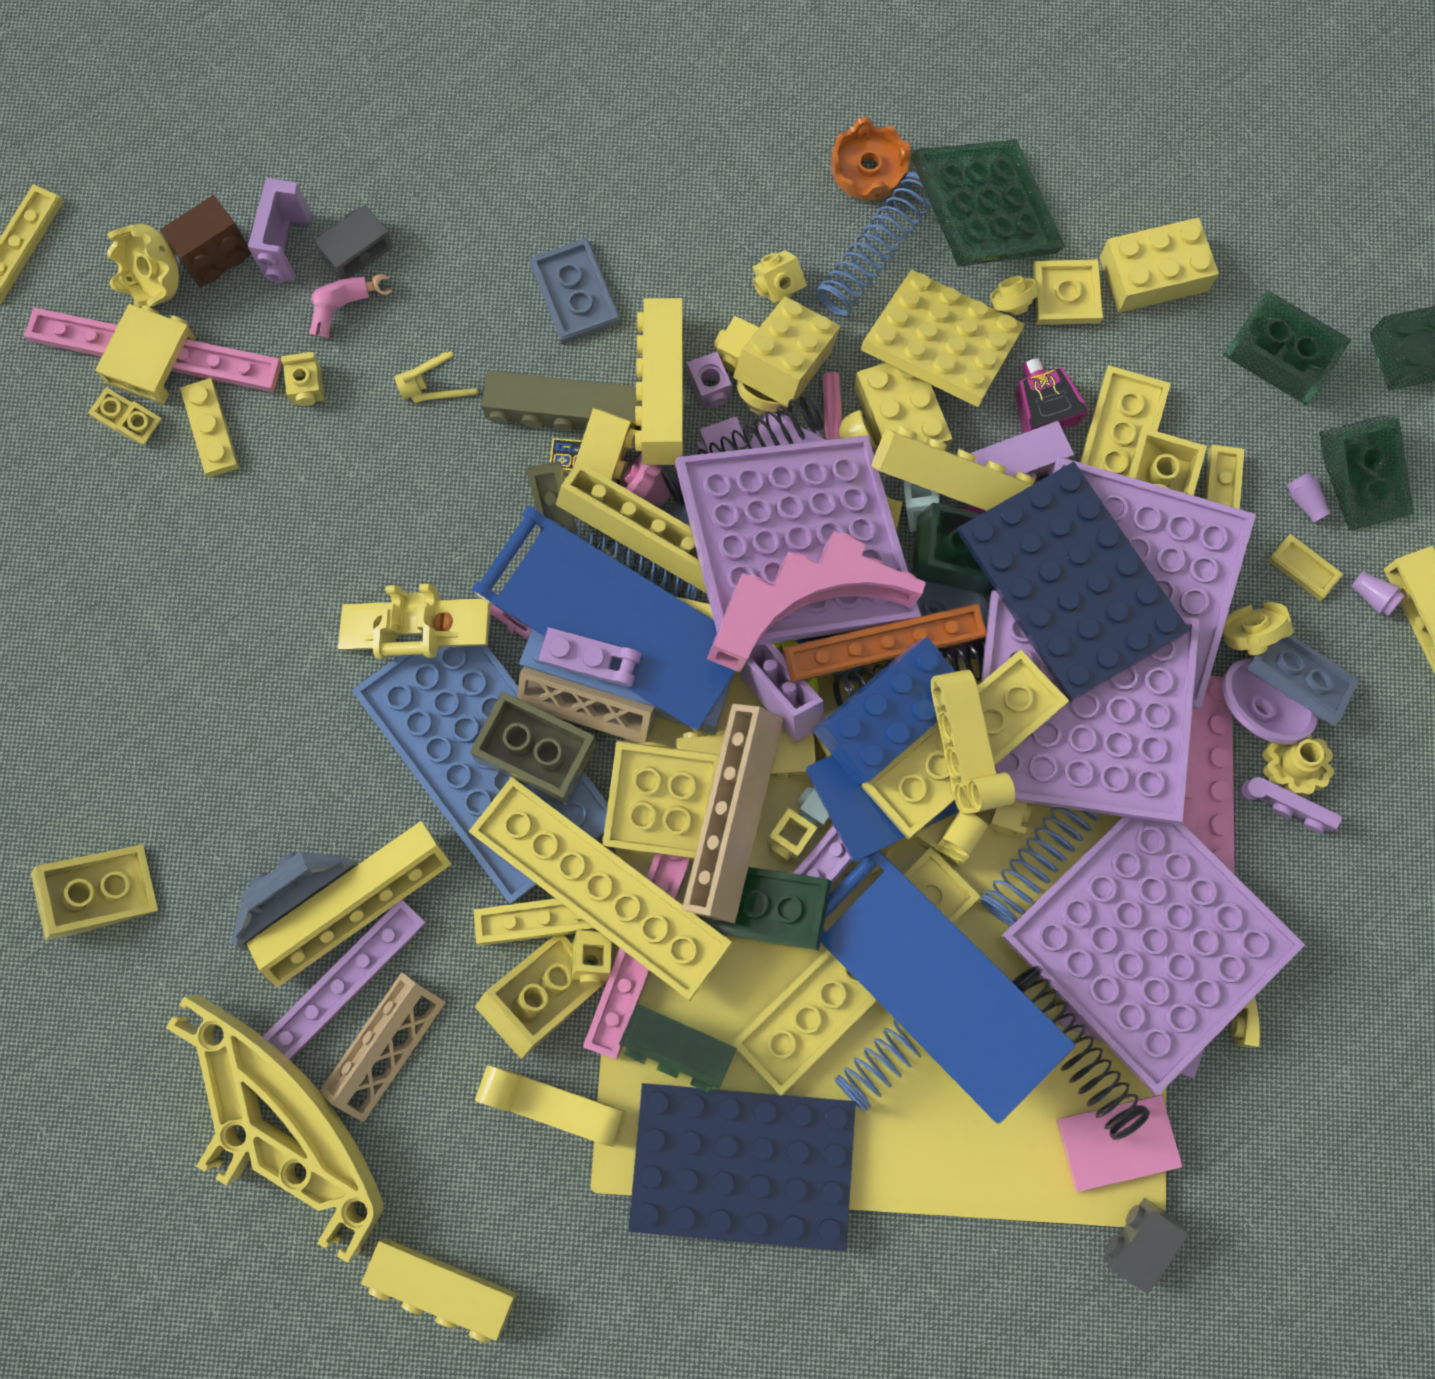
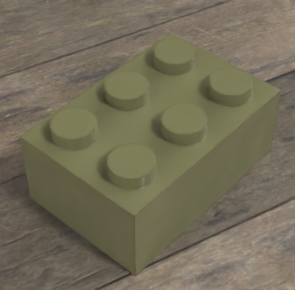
(534, 747)

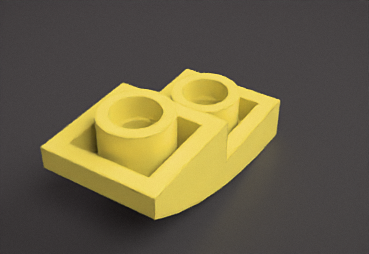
(124, 416)
(1246, 1026)

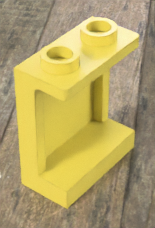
(143, 352)

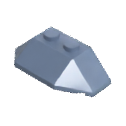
(283, 890)

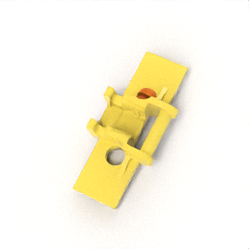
(424, 613)

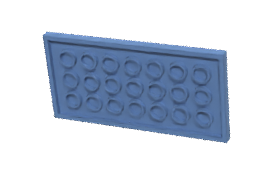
(432, 719)

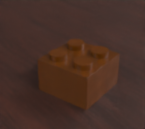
(206, 241)

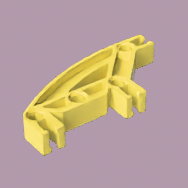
(252, 1066)

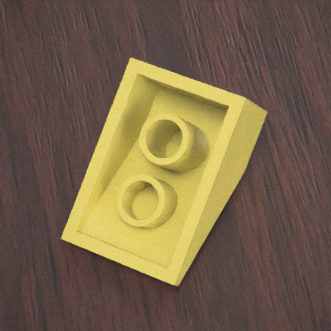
(93, 891)
(535, 996)

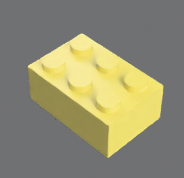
(1158, 265)
(786, 351)
(900, 399)

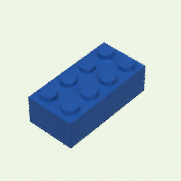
(885, 713)

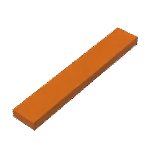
(882, 642)

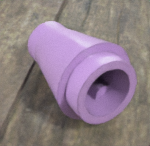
(1309, 496)
(1378, 593)

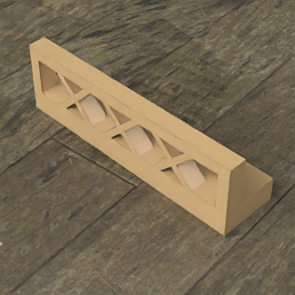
(586, 705)
(371, 1044)

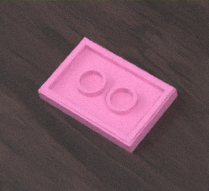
(1101, 1161)

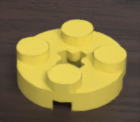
(1257, 628)

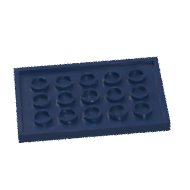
(1072, 581)
(743, 1167)

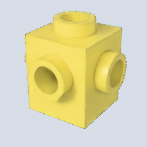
(778, 276)

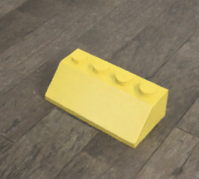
(1167, 461)

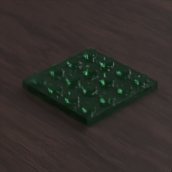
(987, 202)

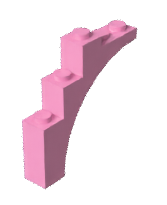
(801, 582)

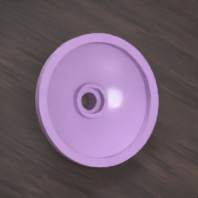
(1264, 708)

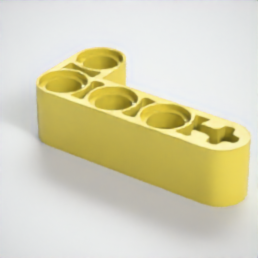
(967, 745)
(549, 1105)

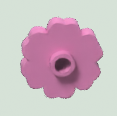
(645, 482)

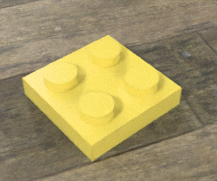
(1068, 292)

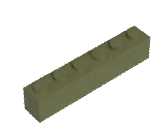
(553, 401)

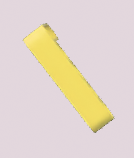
(953, 837)

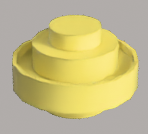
(1014, 295)

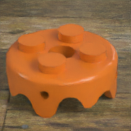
(874, 143)

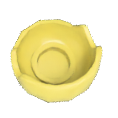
(855, 425)

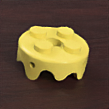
(144, 264)

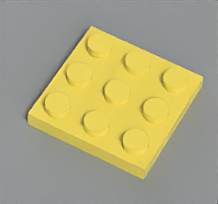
(658, 798)

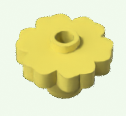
(1299, 766)

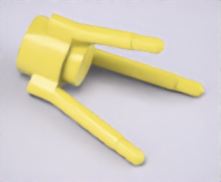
(412, 382)

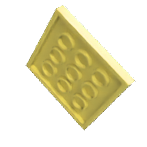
(943, 337)

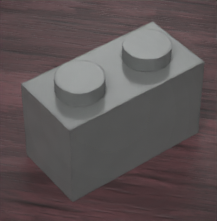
(353, 242)
(1145, 1245)

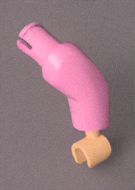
(337, 295)

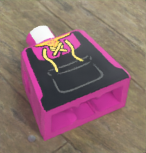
(1047, 398)

